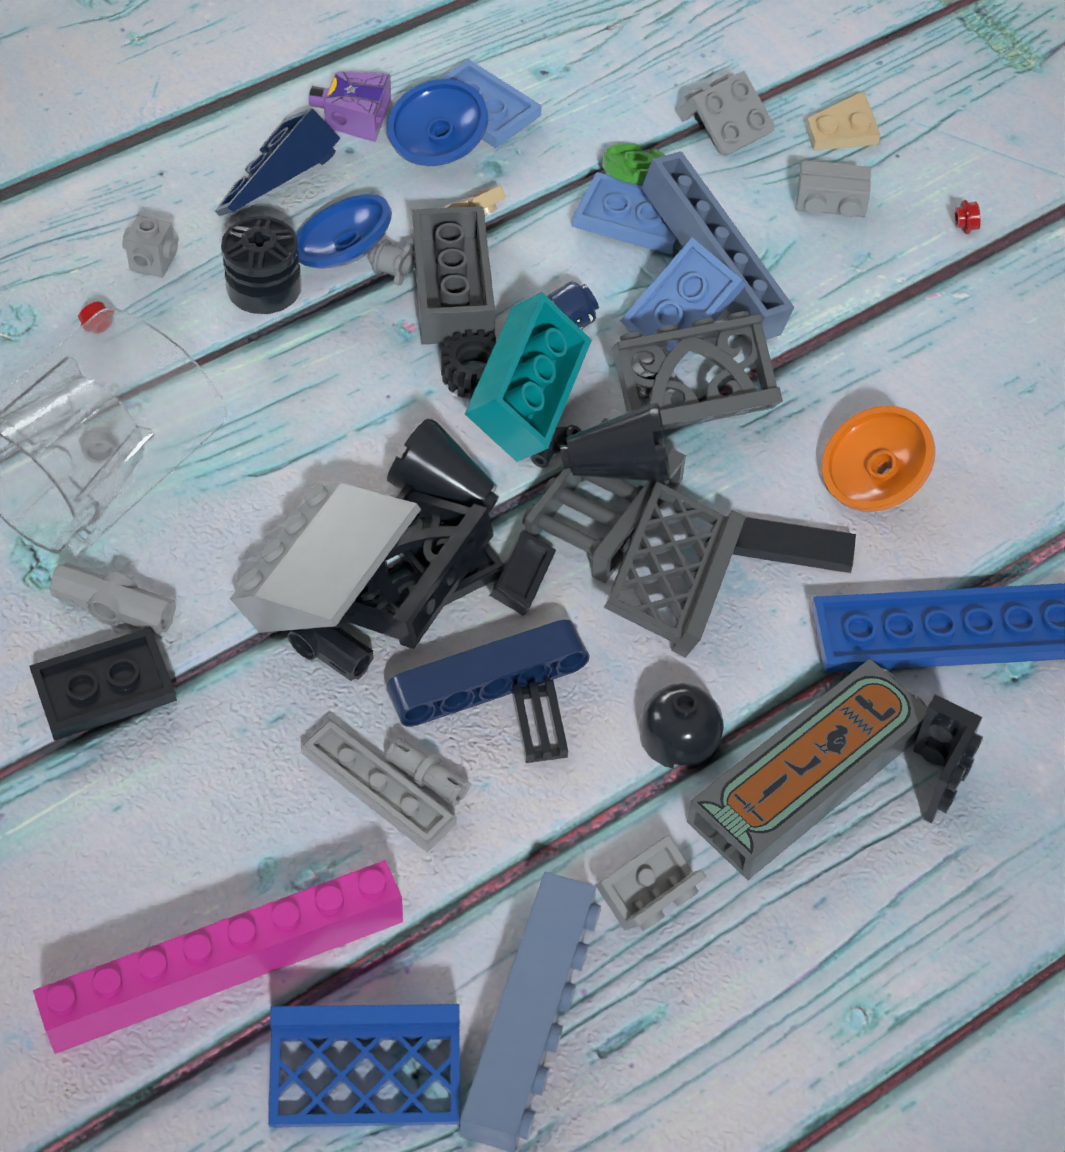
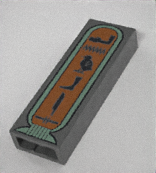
(807, 768)

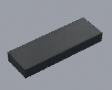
(796, 544)

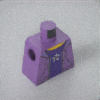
(354, 102)

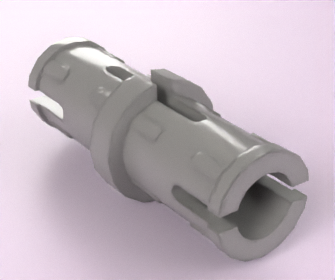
(427, 771)

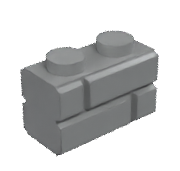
(833, 188)

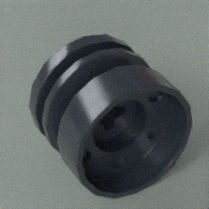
(261, 265)

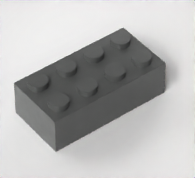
(452, 273)

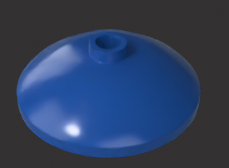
(437, 122)
(343, 231)

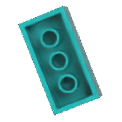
(528, 377)

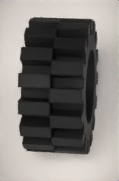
(463, 350)

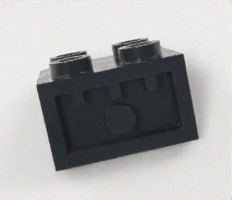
(949, 740)

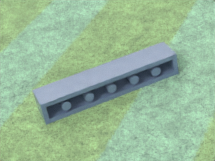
(695, 213)
(528, 1014)

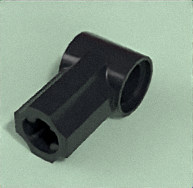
(334, 648)

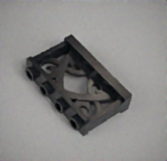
(459, 550)

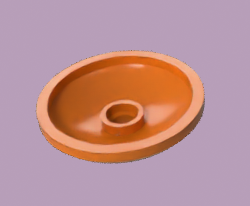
(868, 446)

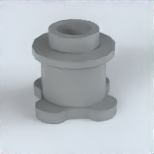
(392, 260)

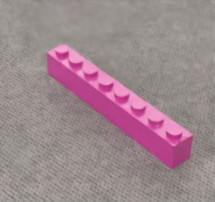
(218, 956)

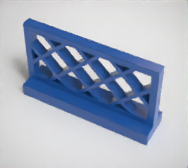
(358, 1024)

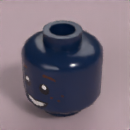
(576, 303)

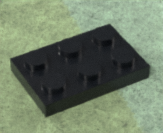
(102, 683)

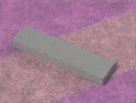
(379, 785)

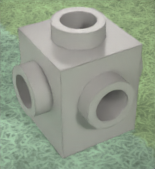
(150, 246)

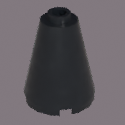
(621, 448)
(441, 469)

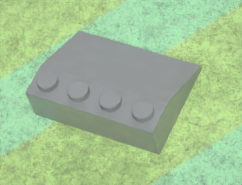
(322, 558)

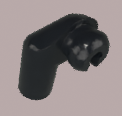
(559, 439)

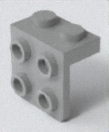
(729, 112)

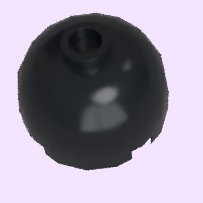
(681, 726)

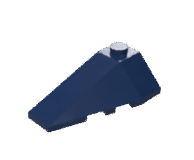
(289, 151)

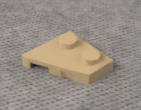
(844, 125)

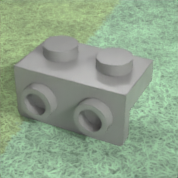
(649, 884)

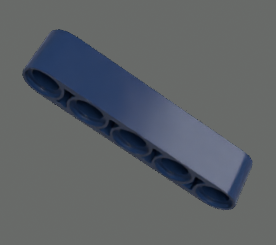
(486, 672)

